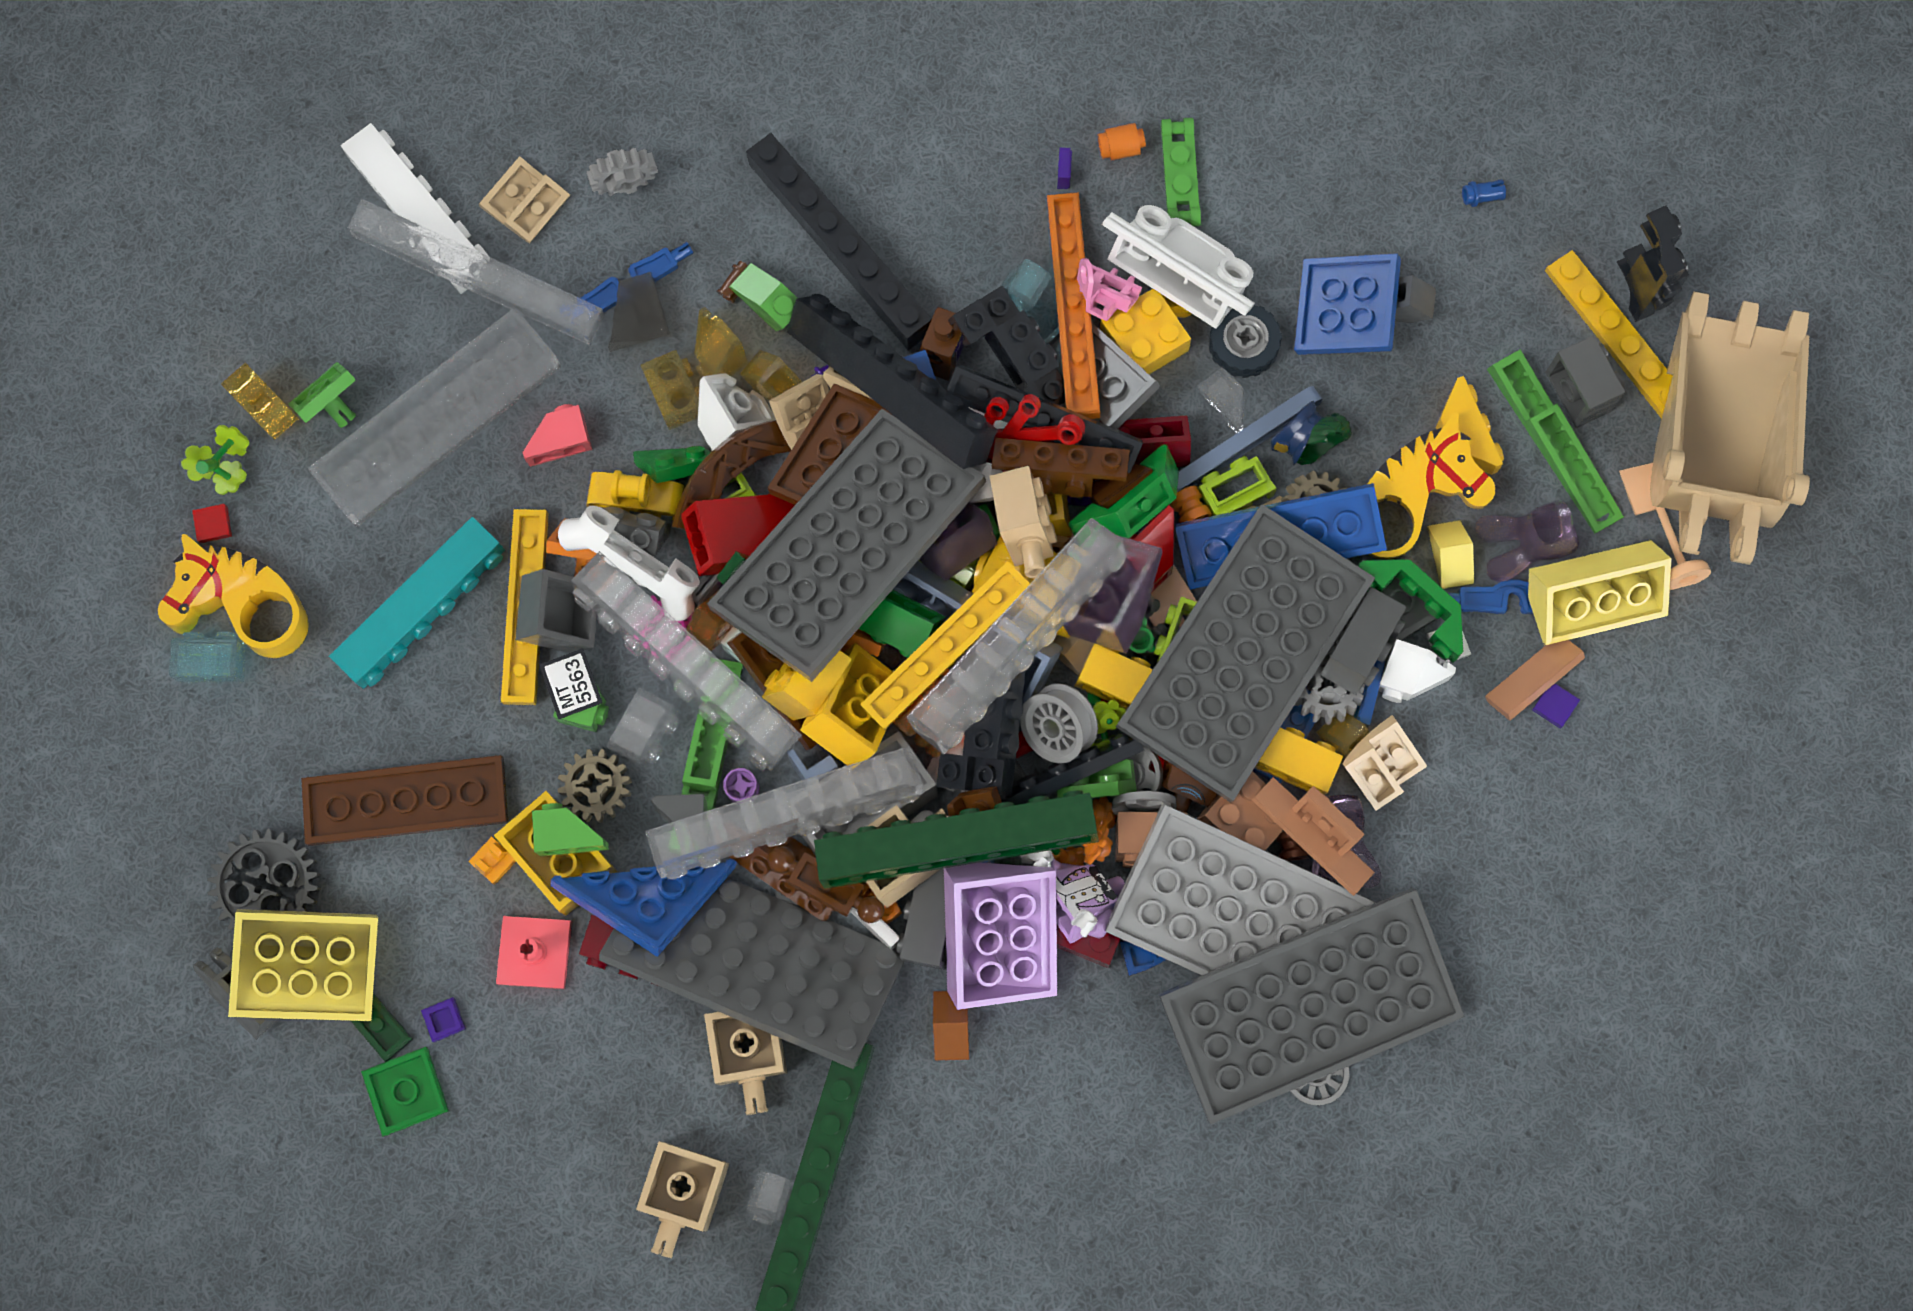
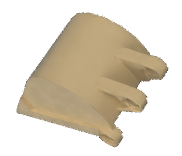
(1733, 425)

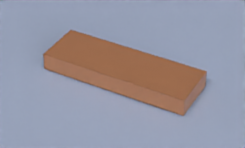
(1534, 678)

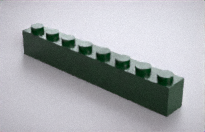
(955, 840)
(813, 1185)

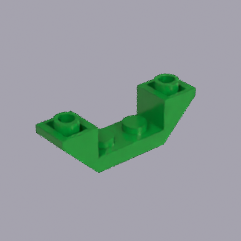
(1141, 502)
(1448, 638)

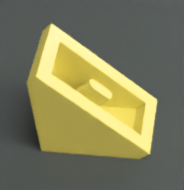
(1452, 554)

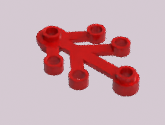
(1014, 428)

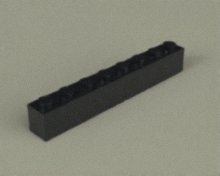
(839, 241)
(892, 381)

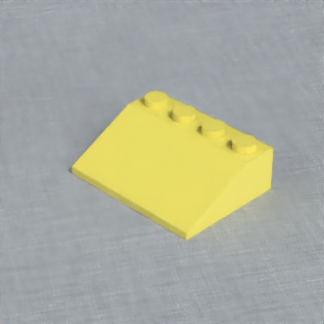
(303, 965)

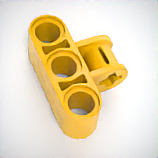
(634, 493)

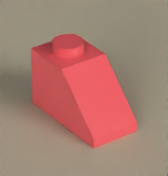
(558, 436)

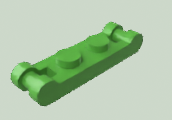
(1180, 170)

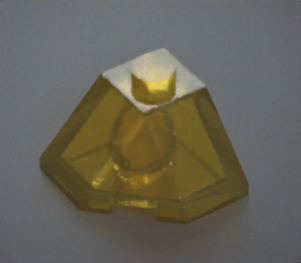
(717, 347)

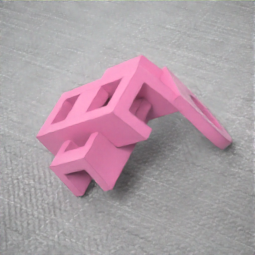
(1097, 289)

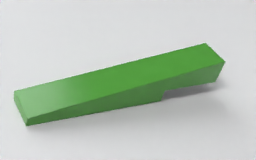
(1555, 439)
(707, 755)

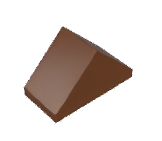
(949, 1029)

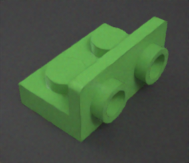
(1108, 782)

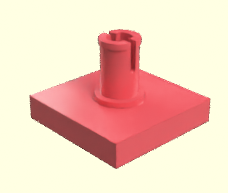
(533, 952)

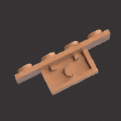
(1319, 830)

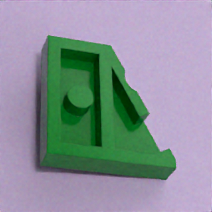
(670, 463)

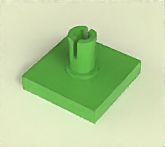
(324, 395)

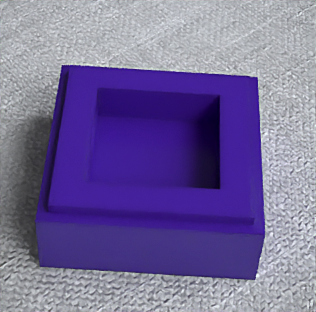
(1064, 168)
(1556, 705)
(443, 1019)

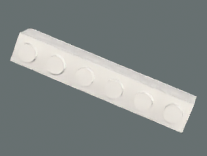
(400, 189)

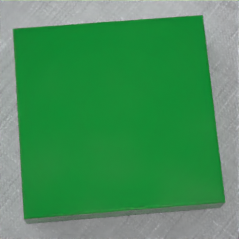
(405, 1091)

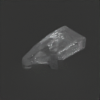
(1225, 396)

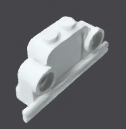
(1181, 263)

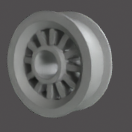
(1059, 723)

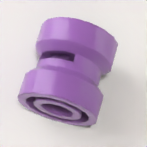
(738, 782)

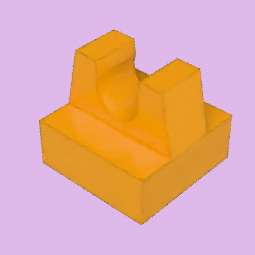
(492, 860)

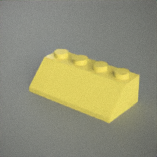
(1600, 591)

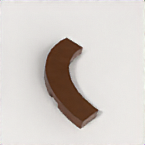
(728, 462)

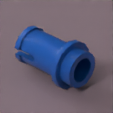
(1483, 192)

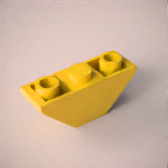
(1474, 425)

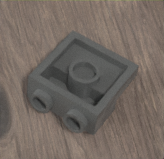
(642, 529)

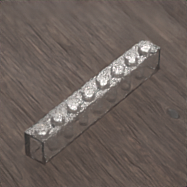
(475, 271)
(1018, 636)
(785, 813)

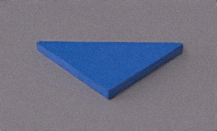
(642, 903)

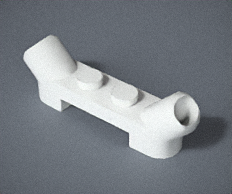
(596, 532)

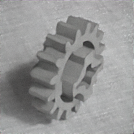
(622, 171)
(1330, 700)

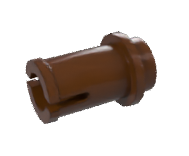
(724, 290)

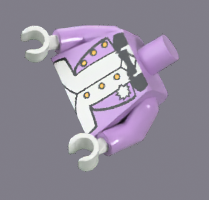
(1082, 897)

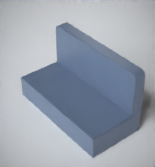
(821, 767)

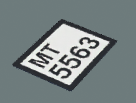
(570, 683)

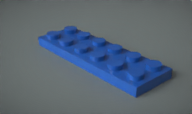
(1340, 519)

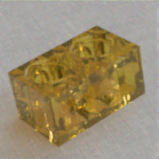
(669, 391)
(259, 401)

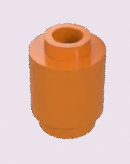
(1121, 142)

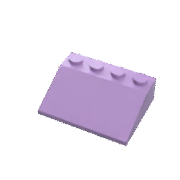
(1000, 933)

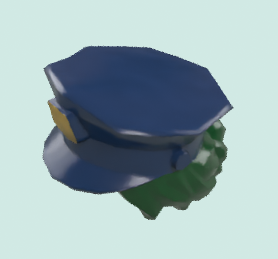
(1311, 435)

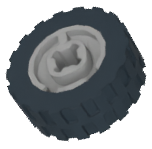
(1246, 342)

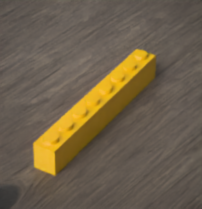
(1286, 757)

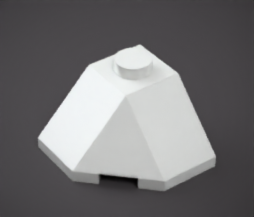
(728, 409)
(1411, 672)

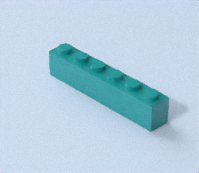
(418, 603)

